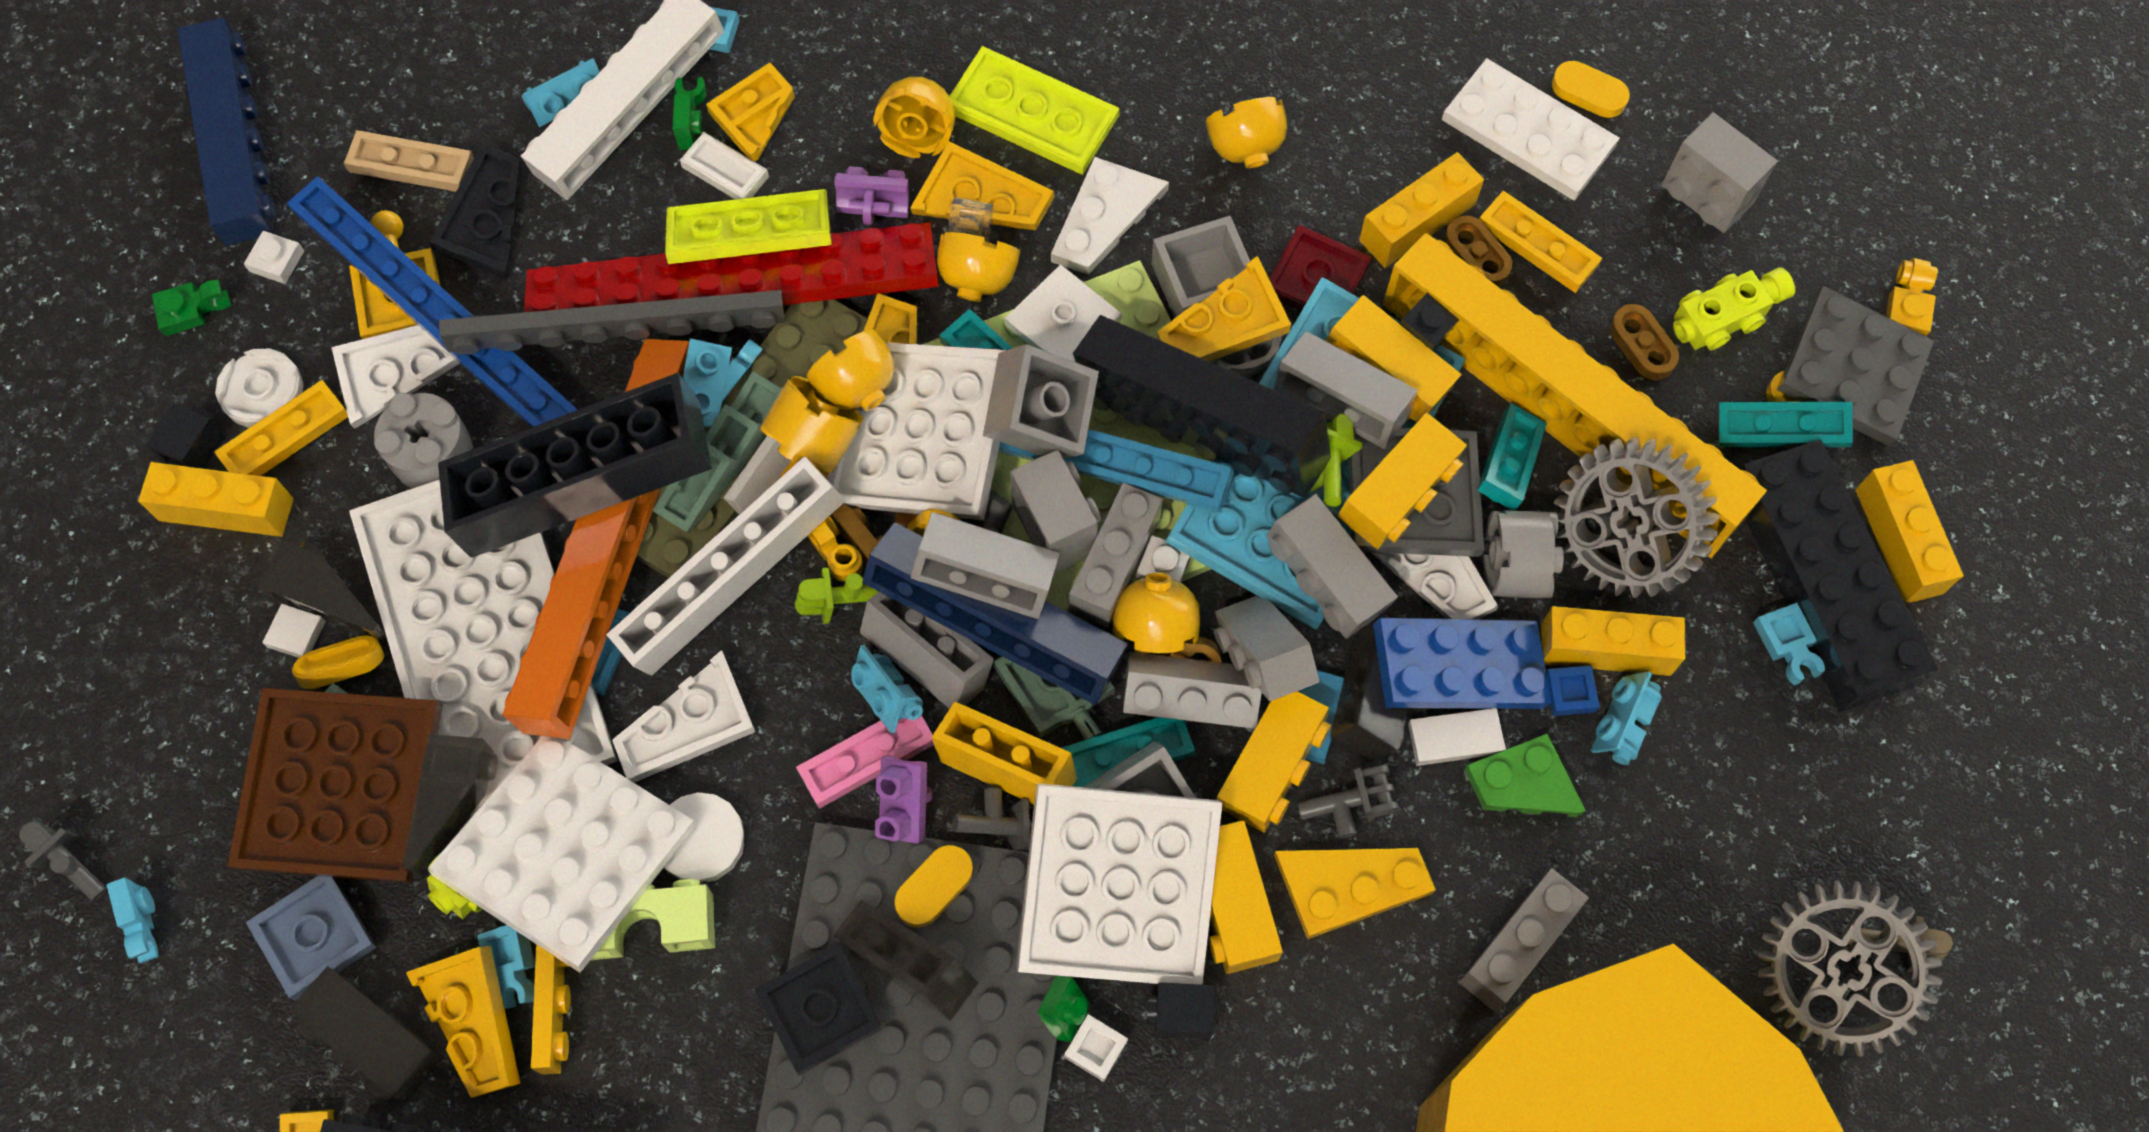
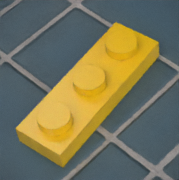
(1540, 241)
(283, 432)
(550, 1002)

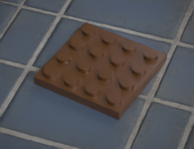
(332, 784)

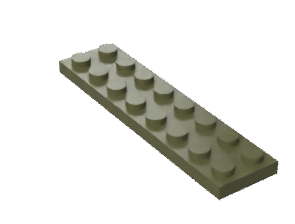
(787, 352)

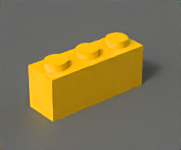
(1421, 209)
(1388, 346)
(1403, 482)
(216, 499)
(1908, 532)
(1613, 640)
(1000, 753)
(1274, 760)
(1240, 907)

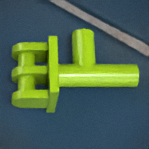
(1341, 447)
(818, 596)

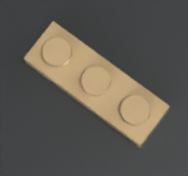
(408, 161)

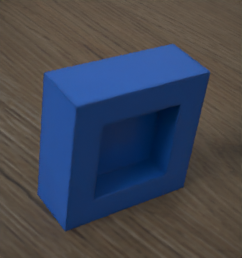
(1572, 690)

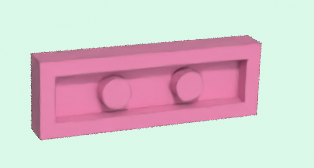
(859, 758)

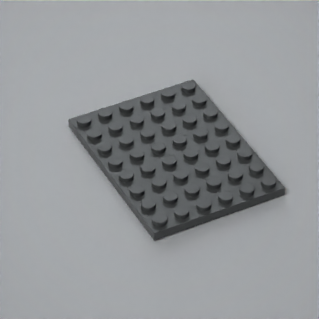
(920, 1070)

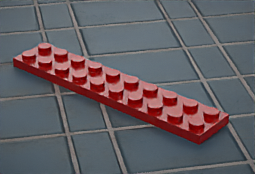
(851, 266)

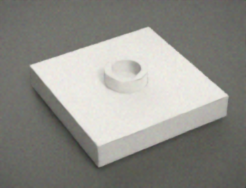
(1059, 314)

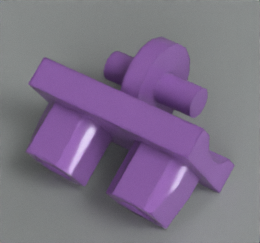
(872, 194)
(902, 800)

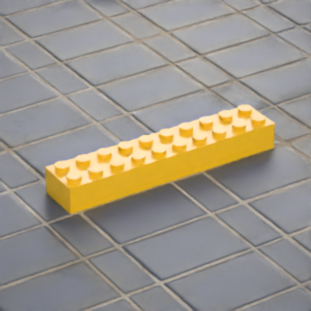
(1558, 381)

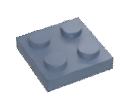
(310, 932)

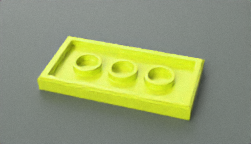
(1033, 110)
(747, 226)

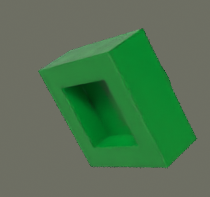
(1063, 1008)

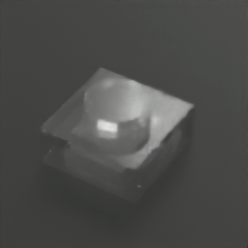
(971, 217)

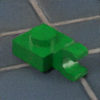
(687, 120)
(185, 305)

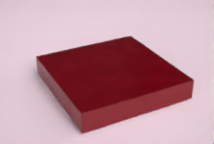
(1309, 259)

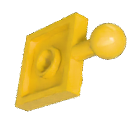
(373, 309)

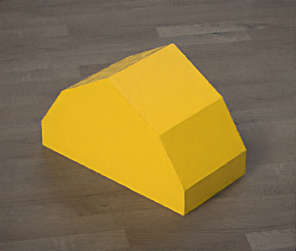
(1632, 1052)

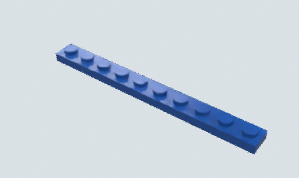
(423, 300)

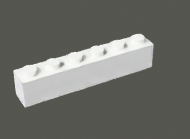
(622, 94)
(726, 567)

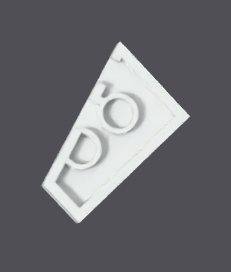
(1102, 212)
(385, 366)
(1444, 582)
(687, 724)

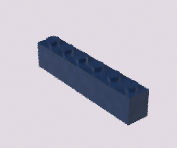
(225, 131)
(1053, 646)

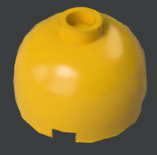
(915, 117)
(1249, 131)
(975, 265)
(855, 374)
(1157, 614)

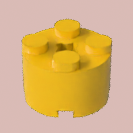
(810, 426)

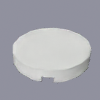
(257, 385)
(713, 844)

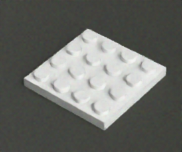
(926, 436)
(562, 850)
(1118, 885)

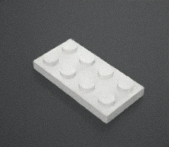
(1530, 129)

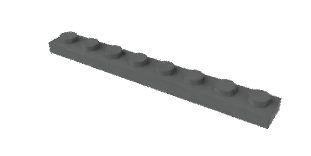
(598, 323)

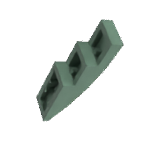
(730, 446)

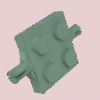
(1046, 703)

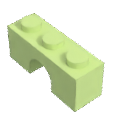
(683, 914)

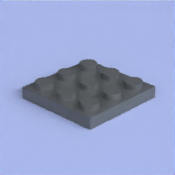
(1856, 358)
(1449, 523)

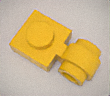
(1908, 304)
(825, 542)

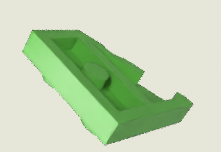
(1525, 780)

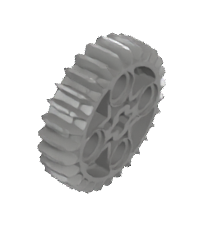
(1640, 501)
(1828, 1028)

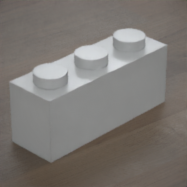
(1347, 385)
(1115, 554)
(985, 565)
(1330, 566)
(1265, 647)
(928, 651)
(1189, 690)
(1523, 940)

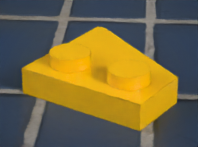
(753, 109)

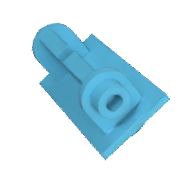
(558, 92)
(706, 376)
(883, 689)
(1632, 700)

